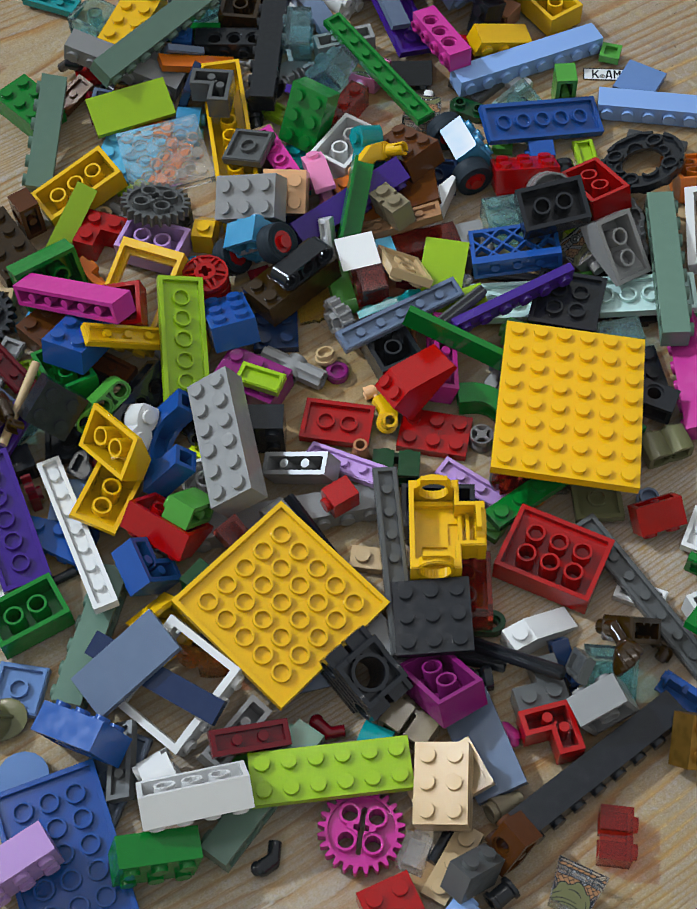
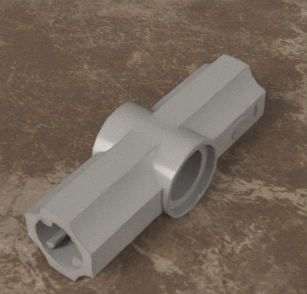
(302, 371)

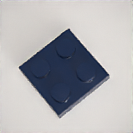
(282, 337)

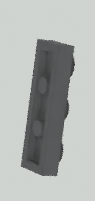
(121, 781)

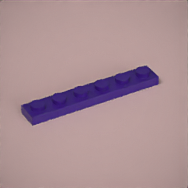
(519, 296)

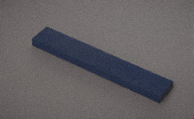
(172, 687)

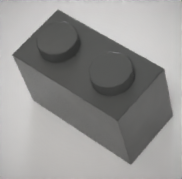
(472, 873)

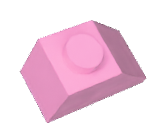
(320, 174)

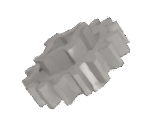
(337, 314)

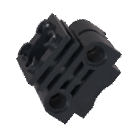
(387, 677)

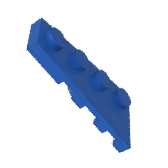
(54, 541)

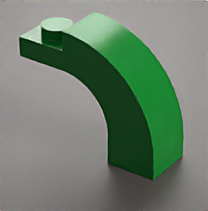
(477, 399)

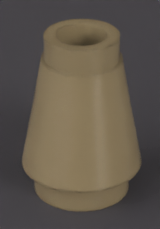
(500, 805)

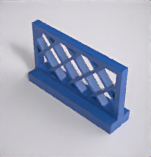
(516, 260)

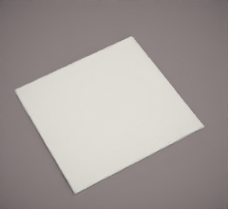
(357, 251)

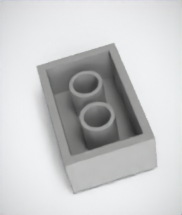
(251, 194)

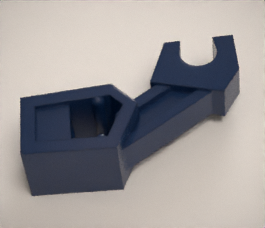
(562, 651)

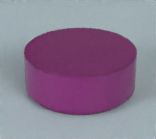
(337, 372)

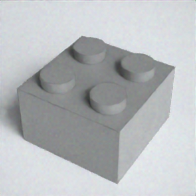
(602, 704)

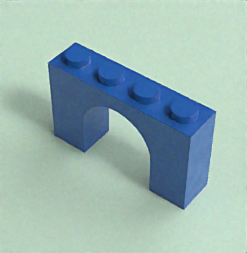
(170, 464)

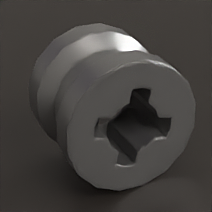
(481, 432)

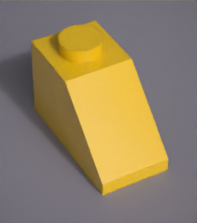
(205, 234)

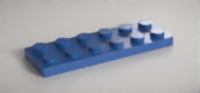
(540, 120)

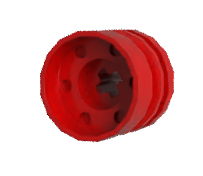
(214, 273)

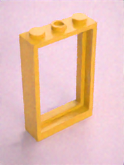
(148, 252)

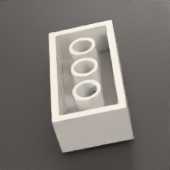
(194, 796)

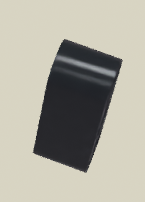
(302, 263)

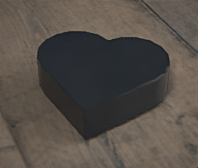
(81, 465)

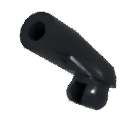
(66, 64)
(270, 862)

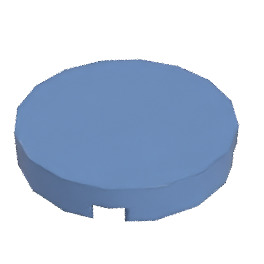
(21, 769)

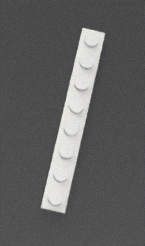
(78, 536)

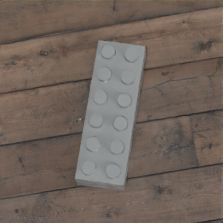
(226, 442)

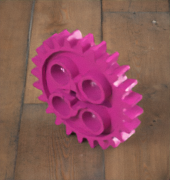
(385, 834)

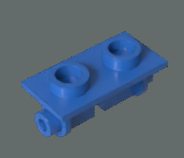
(681, 690)

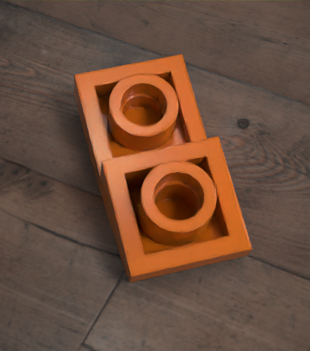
(91, 271)

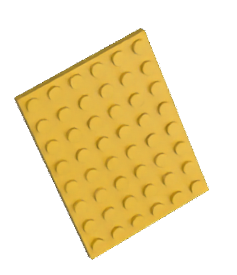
(570, 407)

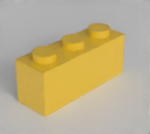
(493, 38)

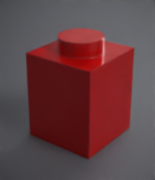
(339, 497)

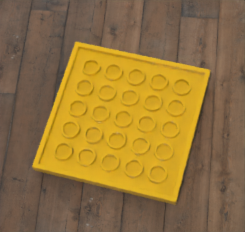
(279, 603)

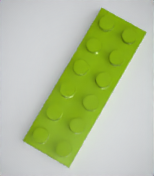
(181, 332)
(330, 771)

